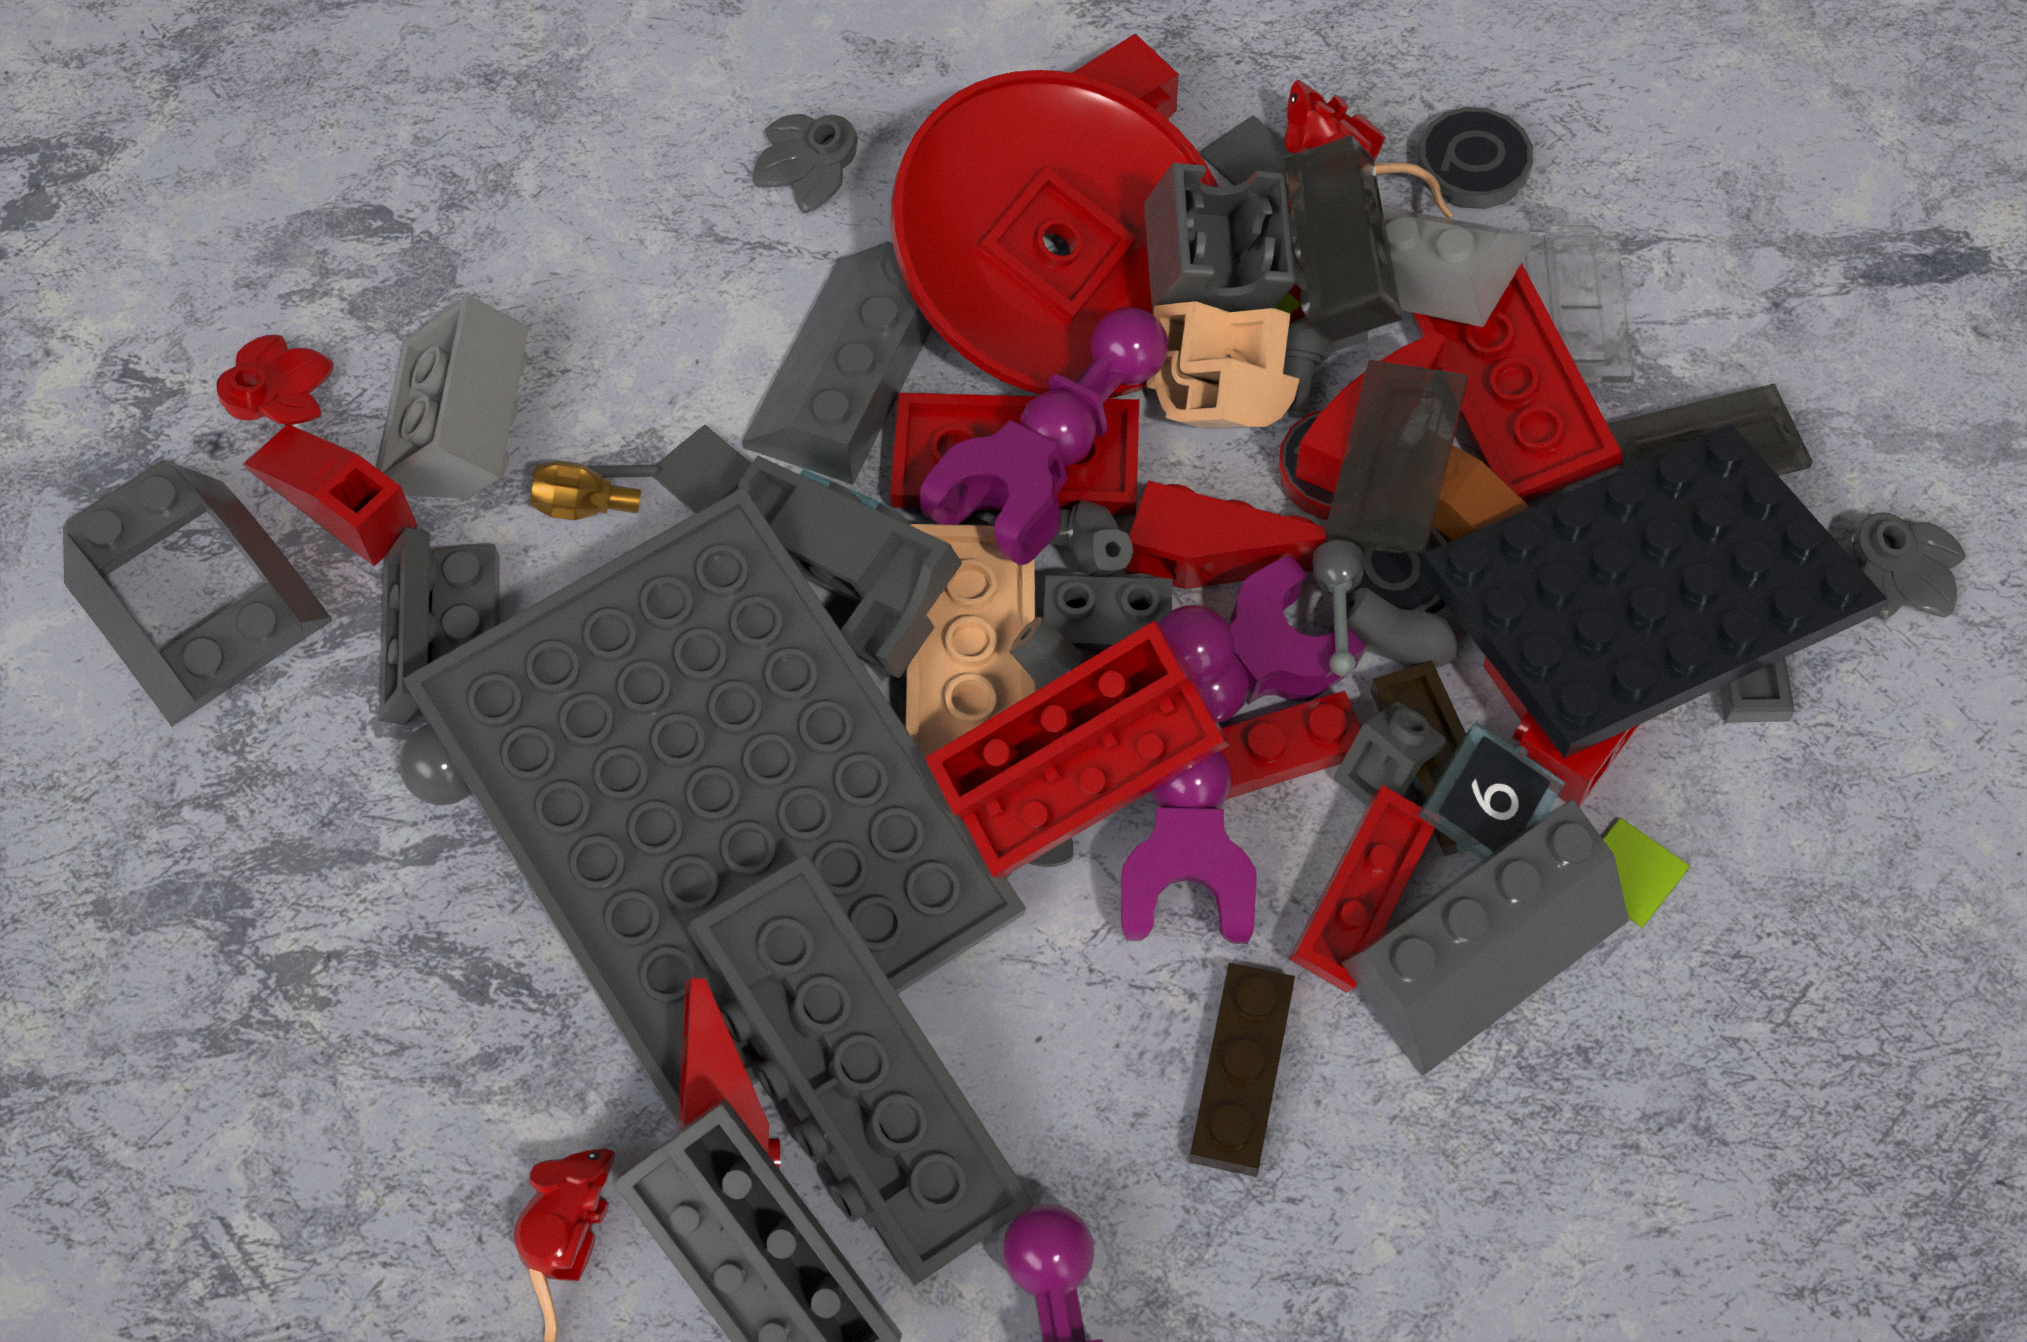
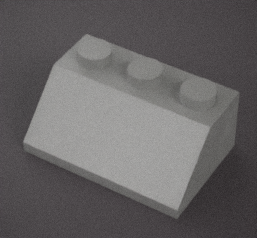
(1451, 264)
(454, 402)

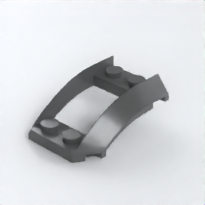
(220, 649)

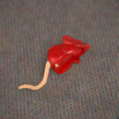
(1317, 123)
(557, 1222)

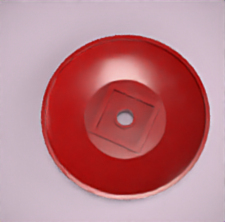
(999, 174)

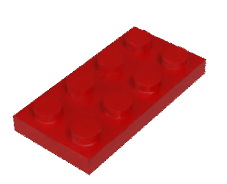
(1525, 395)
(935, 422)

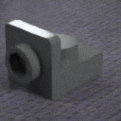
(1388, 752)

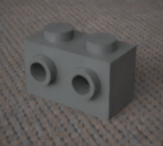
(1103, 609)

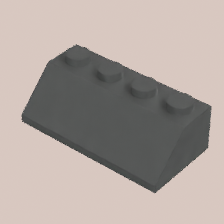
(843, 369)
(1492, 936)

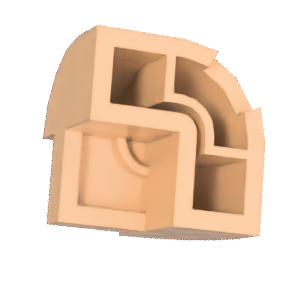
(1223, 366)

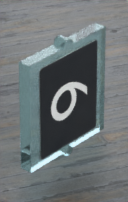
(1489, 793)

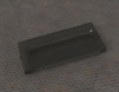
(1754, 412)
(1396, 457)

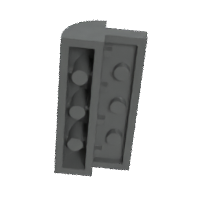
(749, 1239)

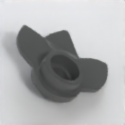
(804, 160)
(1915, 565)

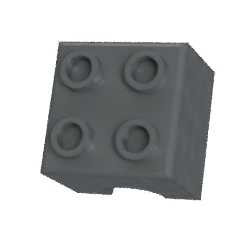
(1219, 242)

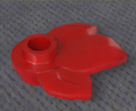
(274, 382)

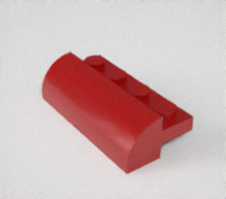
(1077, 750)

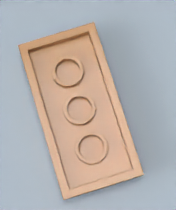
(966, 663)

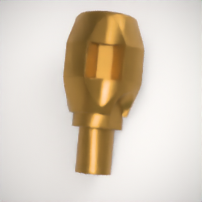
(577, 492)

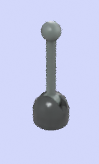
(1338, 571)

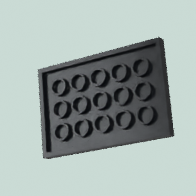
(1649, 588)

